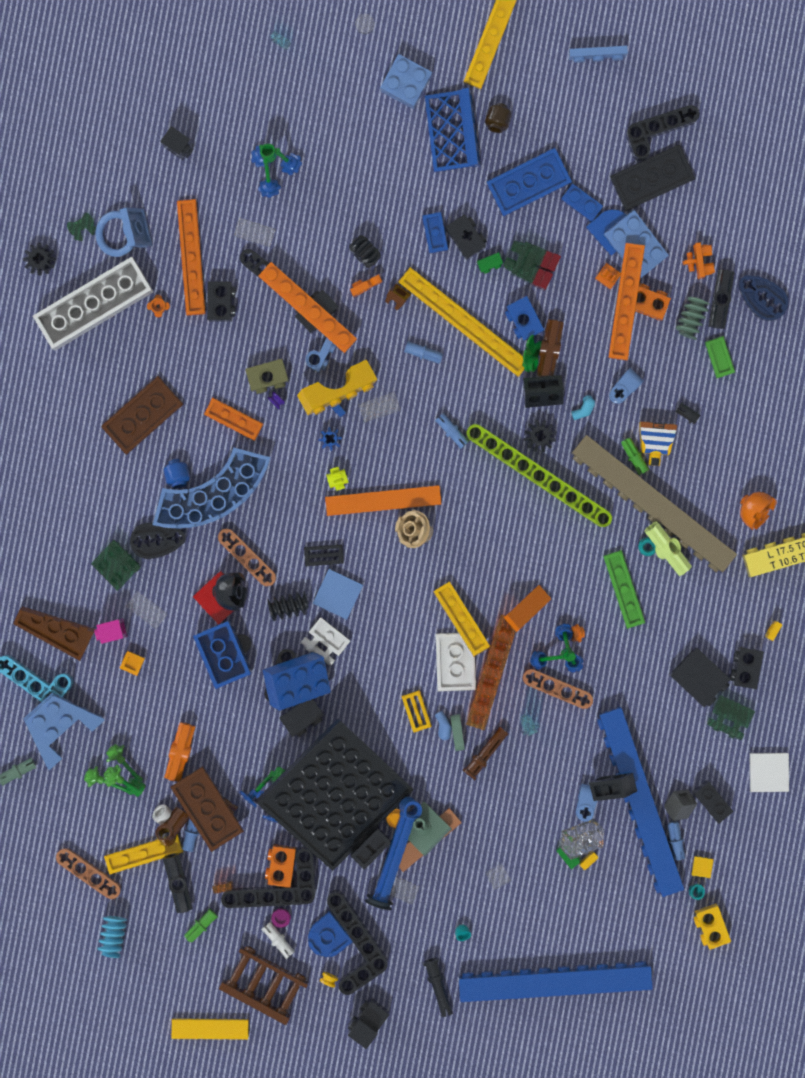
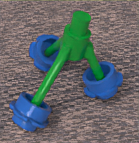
(573, 661)

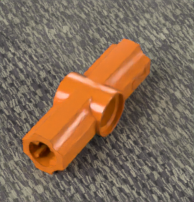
(179, 752)

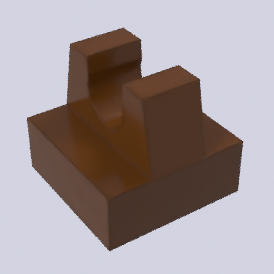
(398, 295)

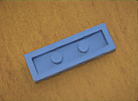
(598, 53)

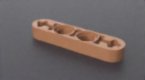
(250, 554)
(558, 686)
(90, 870)

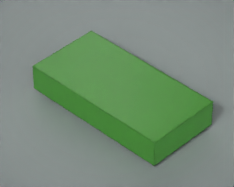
(719, 357)

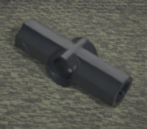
(719, 311)
(175, 872)

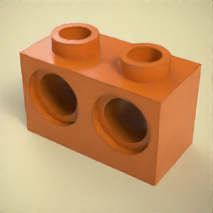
(646, 307)
(285, 866)

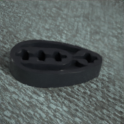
(155, 551)

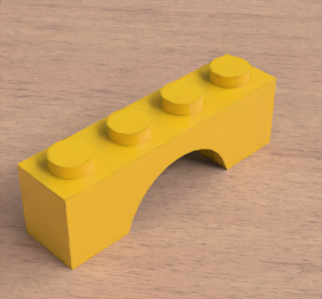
(317, 397)

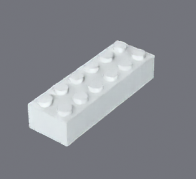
(93, 303)

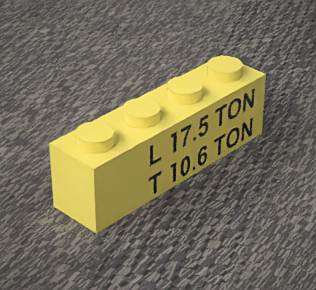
(775, 556)

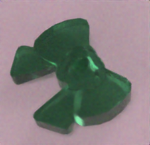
(86, 222)

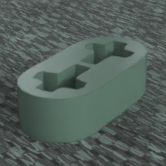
(457, 732)

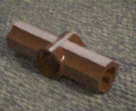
(550, 348)

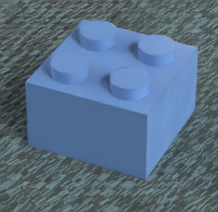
(406, 81)

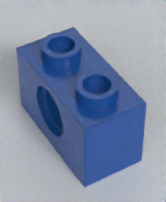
(524, 307)

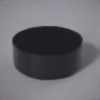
(245, 642)

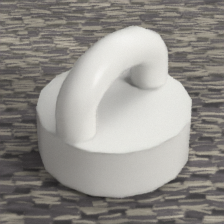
(161, 814)

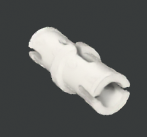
(278, 940)

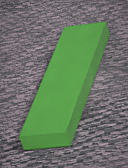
(624, 589)

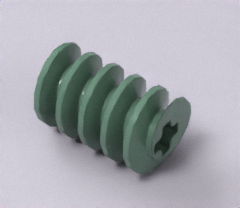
(692, 317)

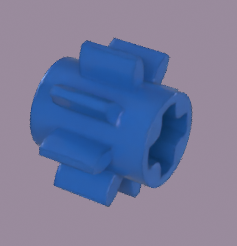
(324, 439)

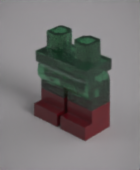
(526, 263)

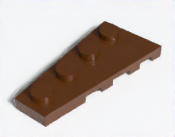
(58, 632)

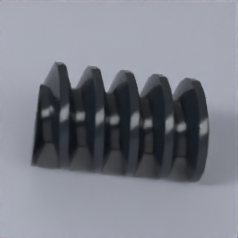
(288, 606)

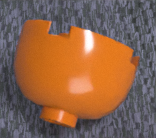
(755, 509)

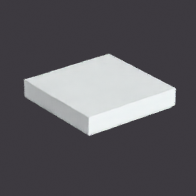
(769, 772)

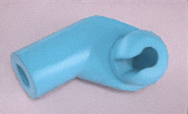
(585, 410)

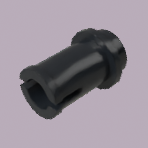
(688, 414)

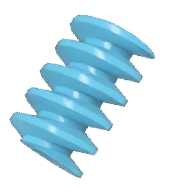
(112, 936)

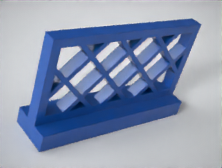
(469, 129)

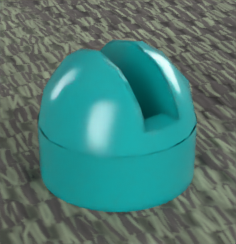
(699, 892)
(462, 932)

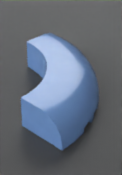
(214, 498)

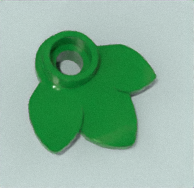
(530, 355)

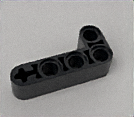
(663, 128)

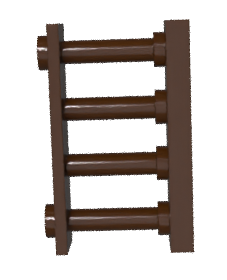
(264, 1004)

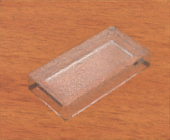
(254, 232)
(146, 610)
(404, 890)

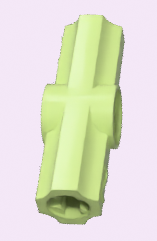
(668, 548)

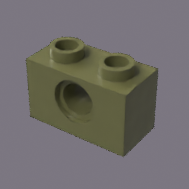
(256, 373)

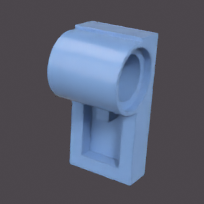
(327, 347)

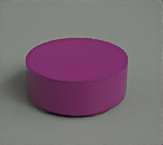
(281, 917)

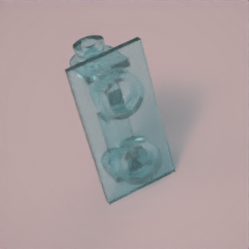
(528, 725)

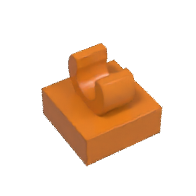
(608, 276)

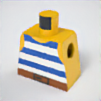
(656, 440)

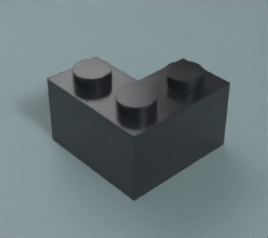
(366, 1025)

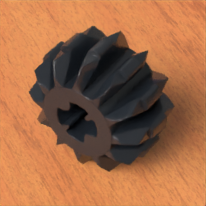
(364, 251)
(34, 254)
(546, 433)

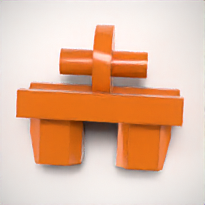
(699, 252)

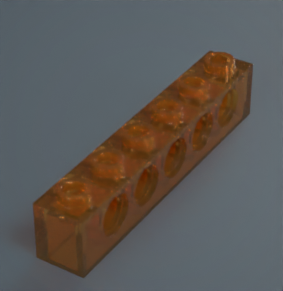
(491, 674)

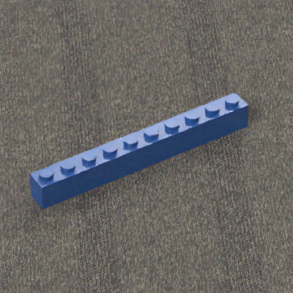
(641, 802)
(555, 982)

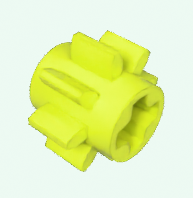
(337, 478)

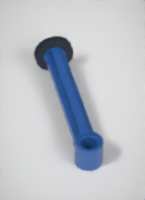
(395, 854)

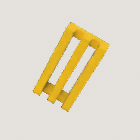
(421, 726)

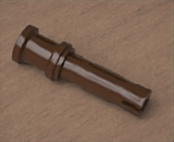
(479, 761)

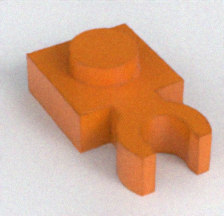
(360, 287)

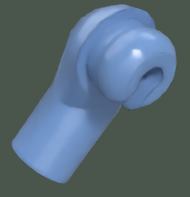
(444, 726)

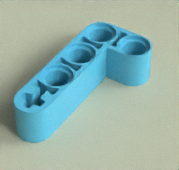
(31, 677)

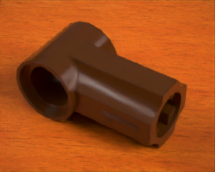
(173, 826)

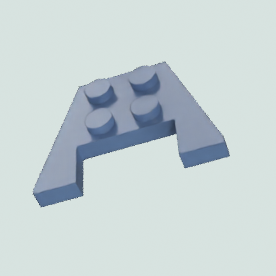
(52, 719)

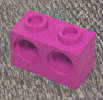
(110, 631)

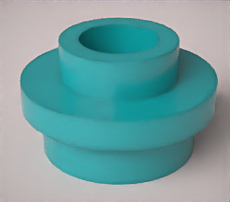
(641, 547)

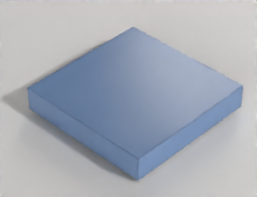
(338, 594)

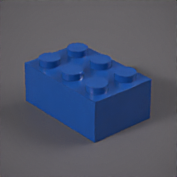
(222, 654)
(296, 681)

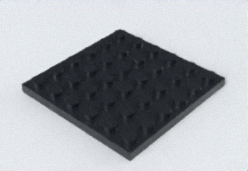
(334, 794)

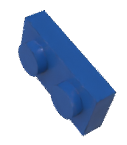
(582, 202)
(435, 233)

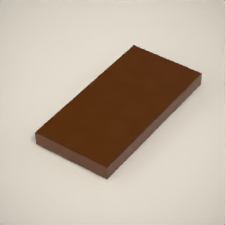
(142, 415)
(207, 808)

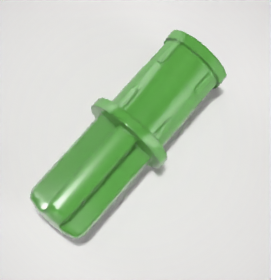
(634, 456)
(200, 925)

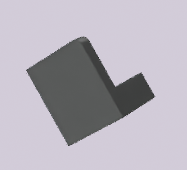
(680, 805)

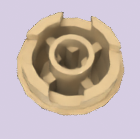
(414, 529)

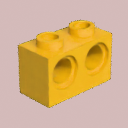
(715, 925)

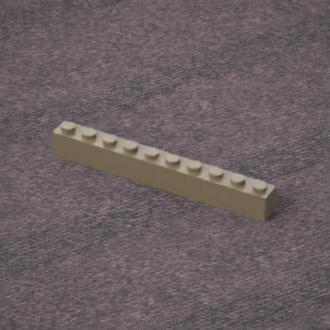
(654, 504)

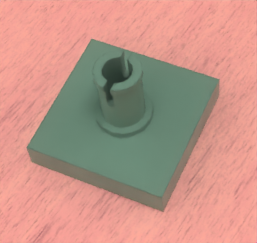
(428, 830)

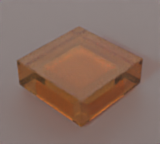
(222, 887)

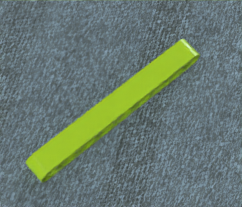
(548, 477)

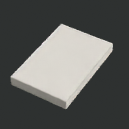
(454, 663)

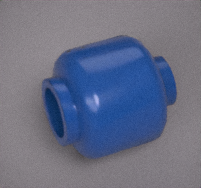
(176, 474)

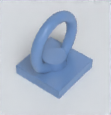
(134, 228)

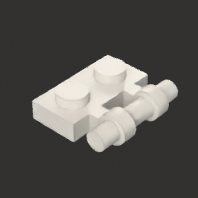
(329, 637)

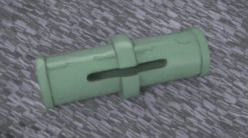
(17, 771)

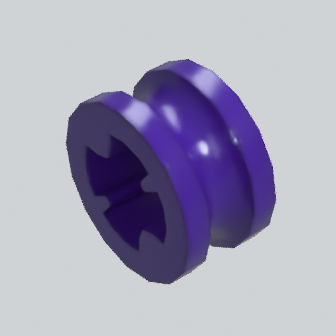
(276, 400)

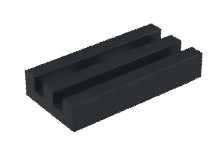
(340, 554)

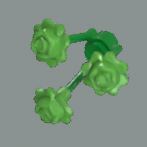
(112, 775)

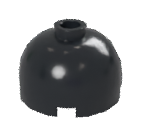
(230, 591)

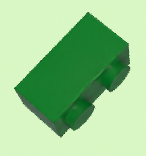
(490, 262)
(571, 863)

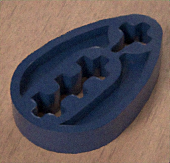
(759, 307)

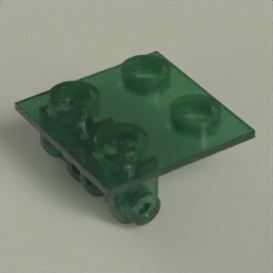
(116, 565)

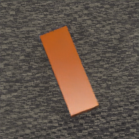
(233, 419)
(527, 608)

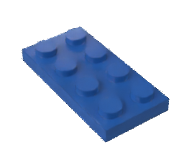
(529, 182)

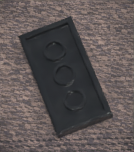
(652, 177)

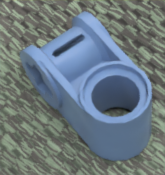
(627, 384)
(585, 800)

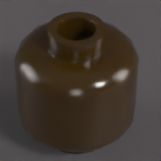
(498, 118)

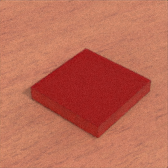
(209, 603)

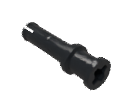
(436, 977)

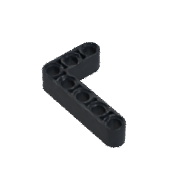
(277, 891)
(359, 941)

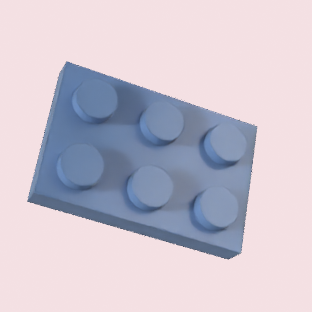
(634, 231)

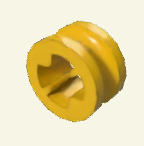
(329, 979)

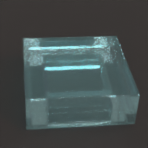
(280, 40)

